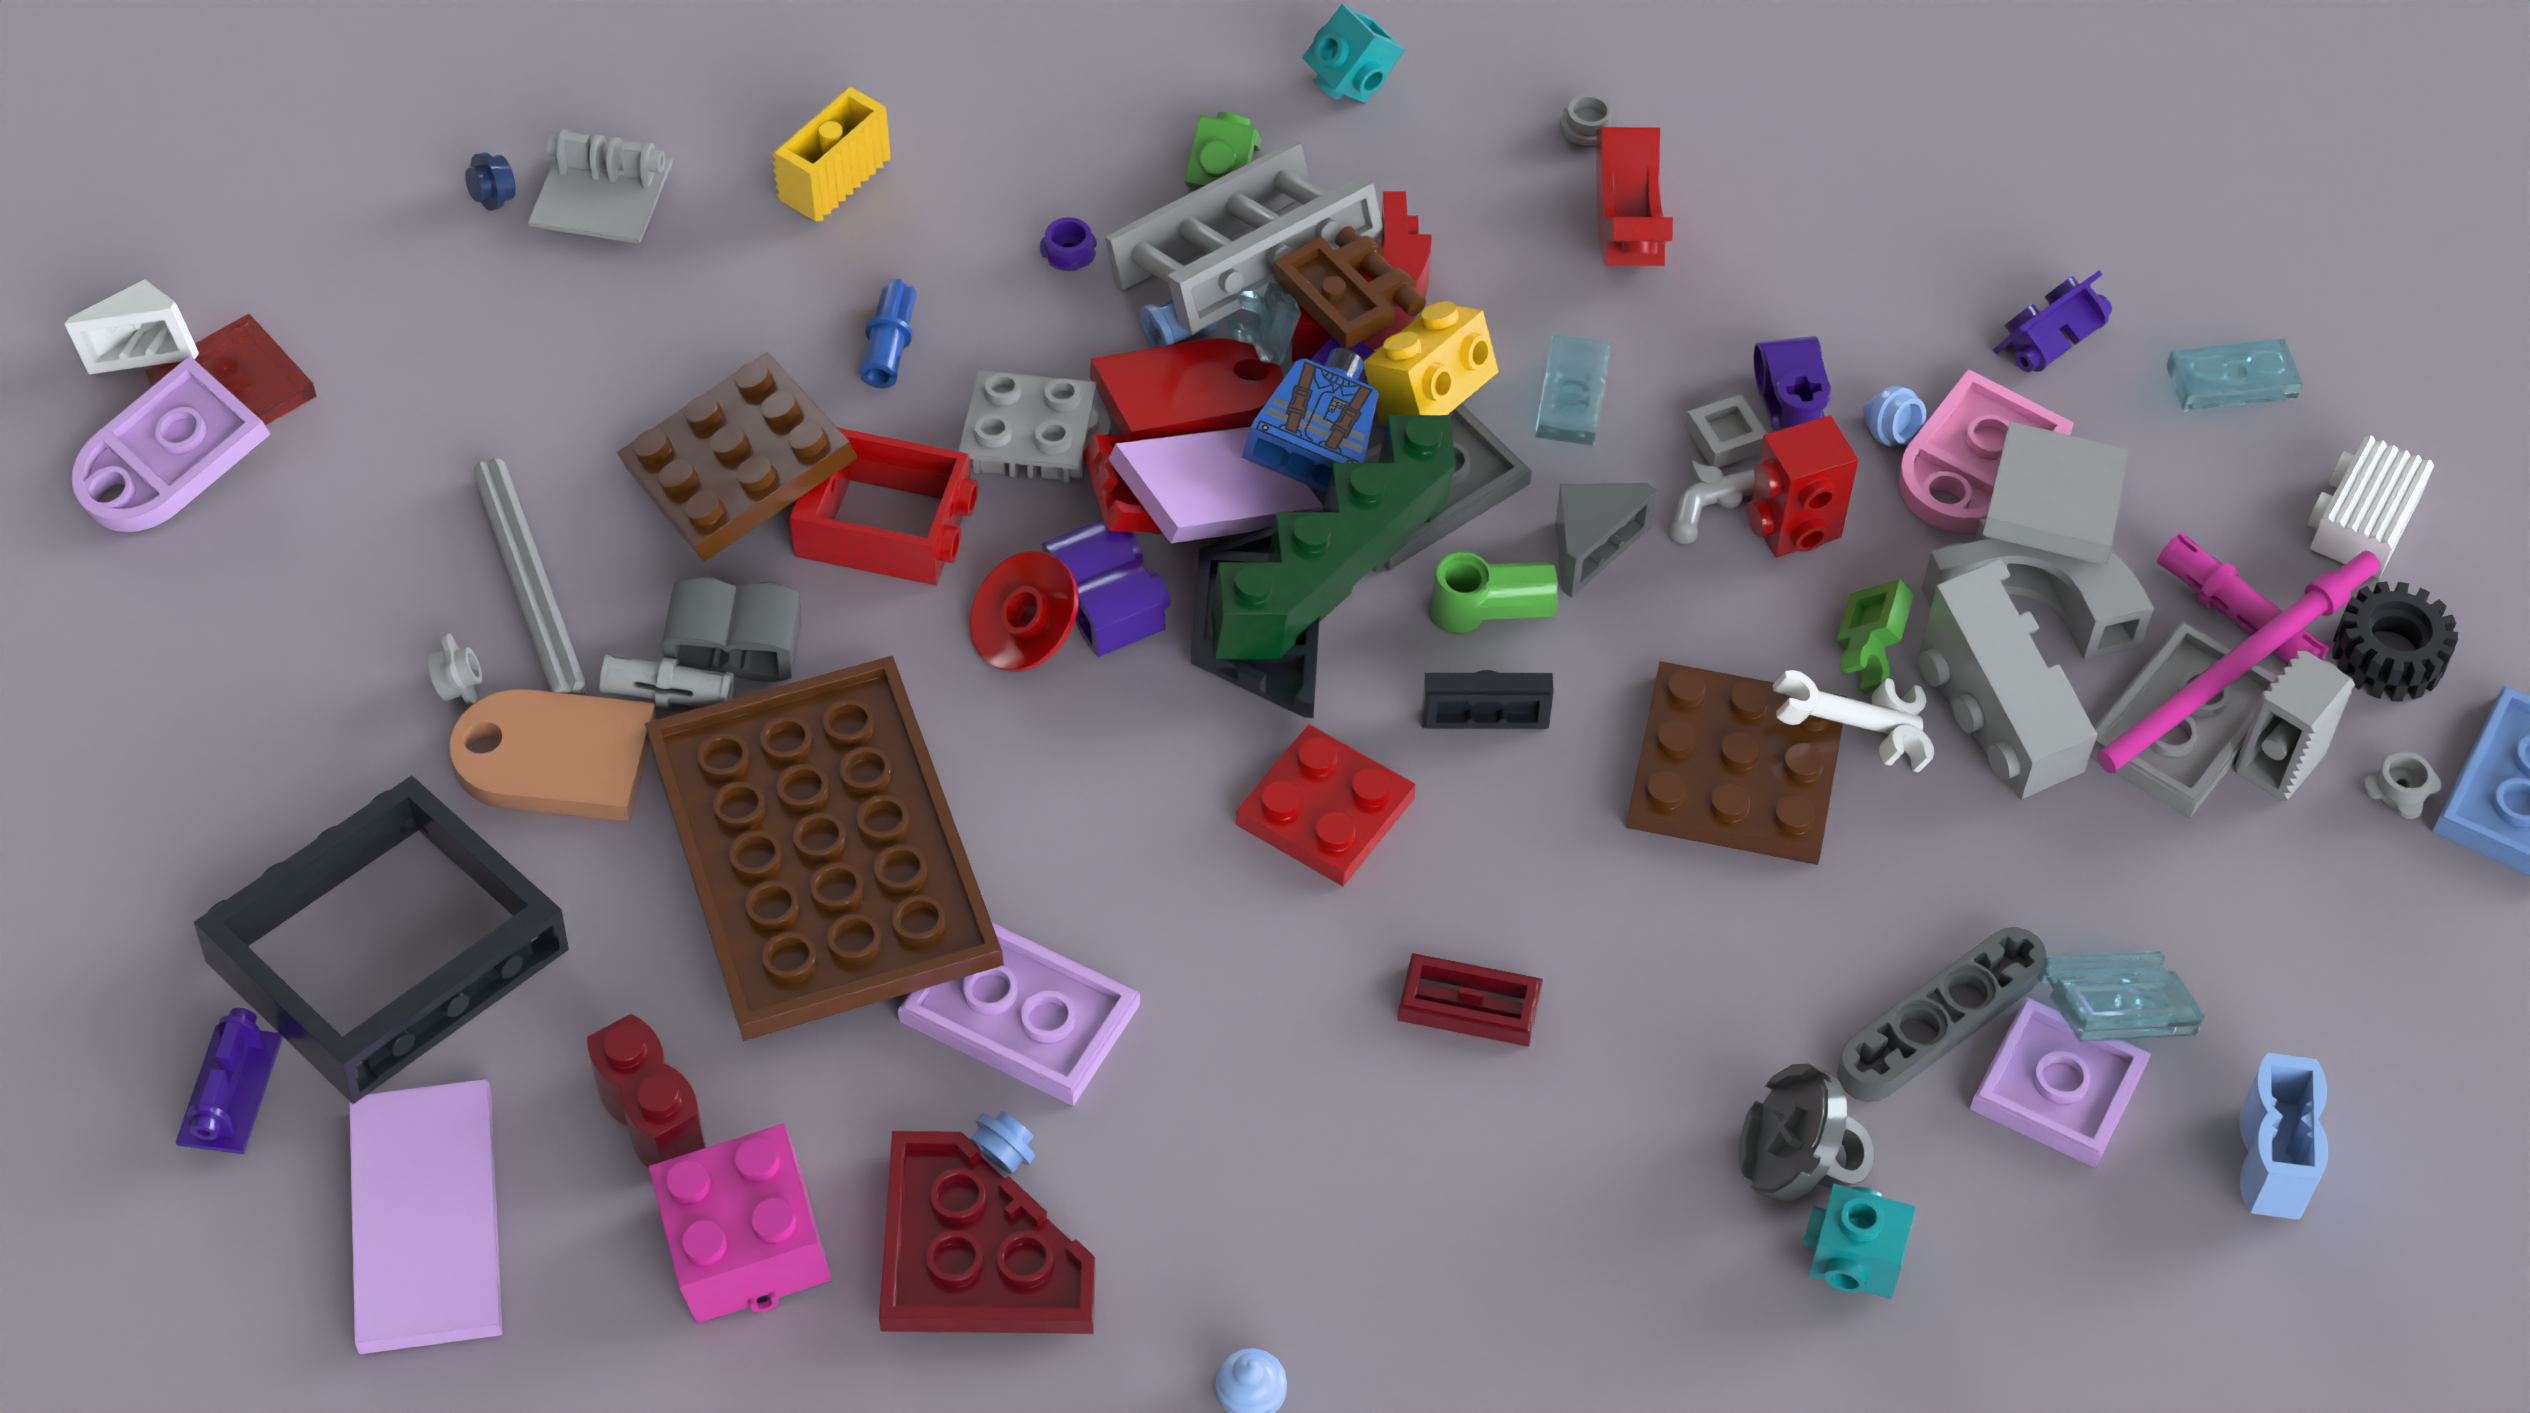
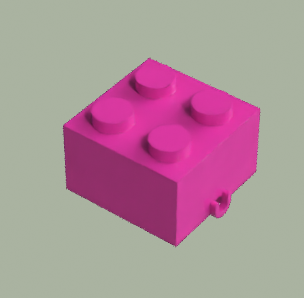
(739, 1224)

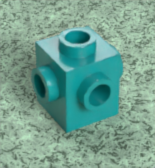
(1352, 55)
(1859, 1240)

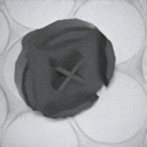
(1797, 1134)

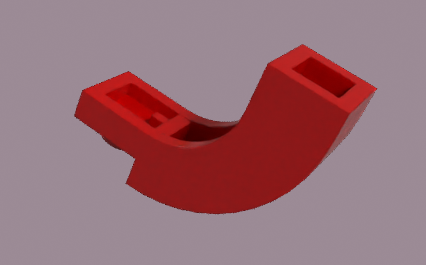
(1629, 197)
(1401, 248)

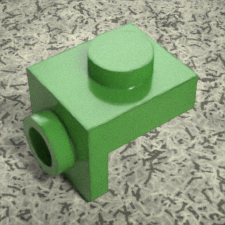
(1220, 148)

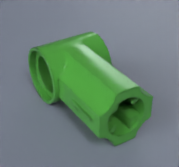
(1474, 591)

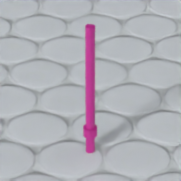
(2321, 597)

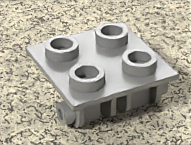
(600, 187)
(1028, 424)

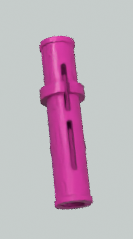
(2222, 588)

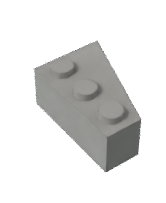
(2001, 686)

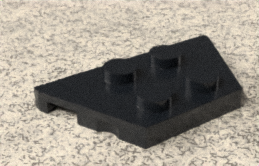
(1282, 681)

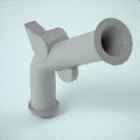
(1709, 489)

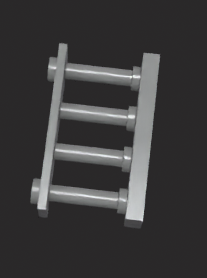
(1207, 216)

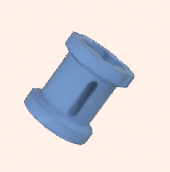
(1162, 326)

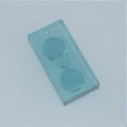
(2234, 374)

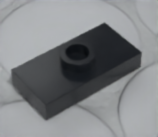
(1487, 700)

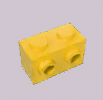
(1432, 362)

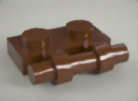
(1337, 295)

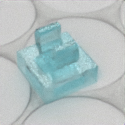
(1272, 325)

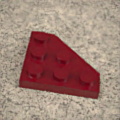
(974, 1248)

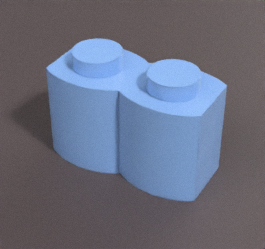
(2283, 1136)

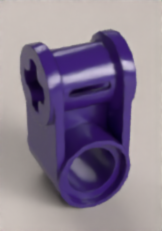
(1791, 380)

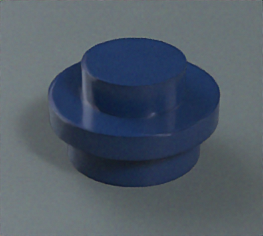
(490, 180)

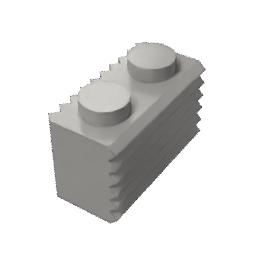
(2293, 725)

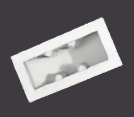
(131, 331)

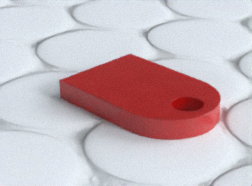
(1184, 388)

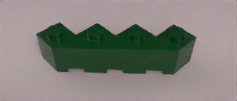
(1324, 554)

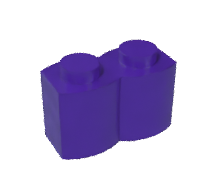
(1115, 591)

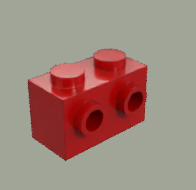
(1802, 486)

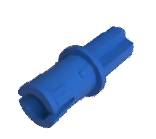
(888, 334)

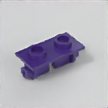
(2037, 334)
(230, 1085)

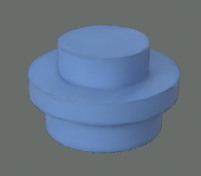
(1003, 1141)

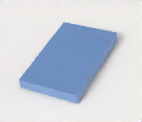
(2492, 794)

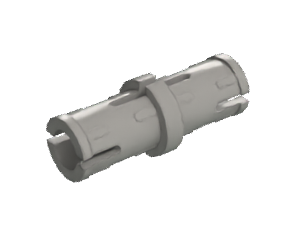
(664, 681)

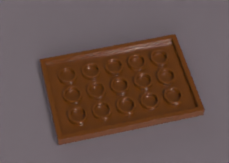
(821, 847)

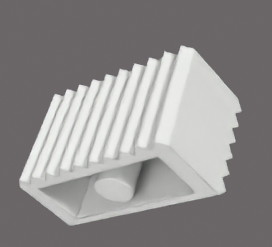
(2371, 502)

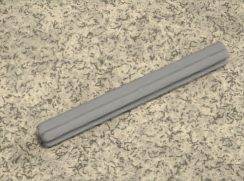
(529, 578)

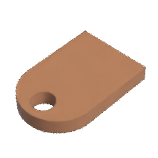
(554, 752)

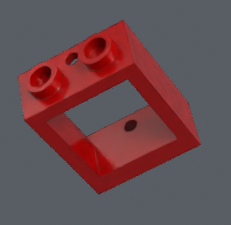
(895, 466)

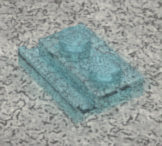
(2120, 996)

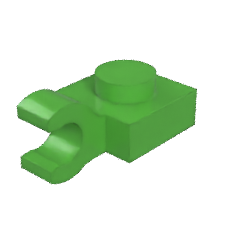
(1869, 624)

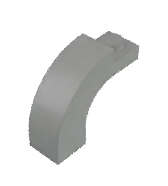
(2096, 601)

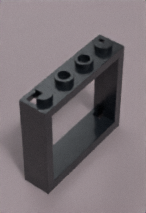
(431, 1007)

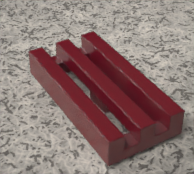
(1468, 1009)

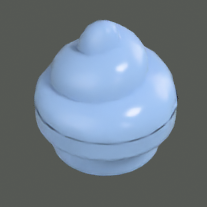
(1894, 415)
(1251, 1382)

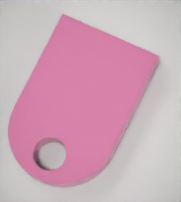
(1963, 449)

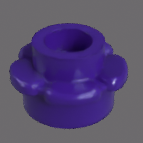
(1068, 244)

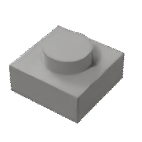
(1726, 431)

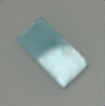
(1573, 390)

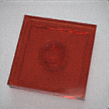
(250, 368)

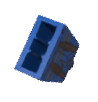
(1315, 420)

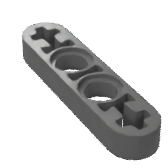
(1947, 1018)

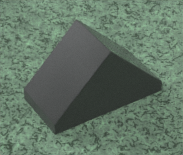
(1597, 526)

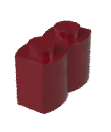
(645, 1091)

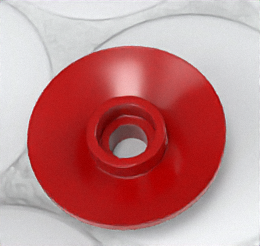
(1024, 611)

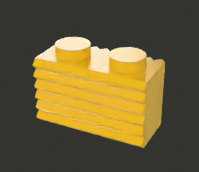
(832, 154)

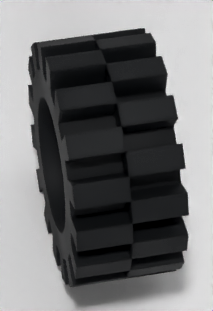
(2406, 616)

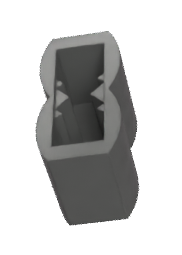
(734, 628)

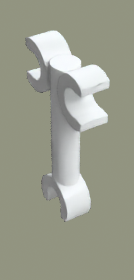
(1885, 715)

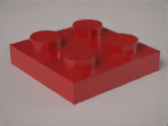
(1325, 804)

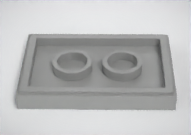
(2057, 493)
(2200, 749)

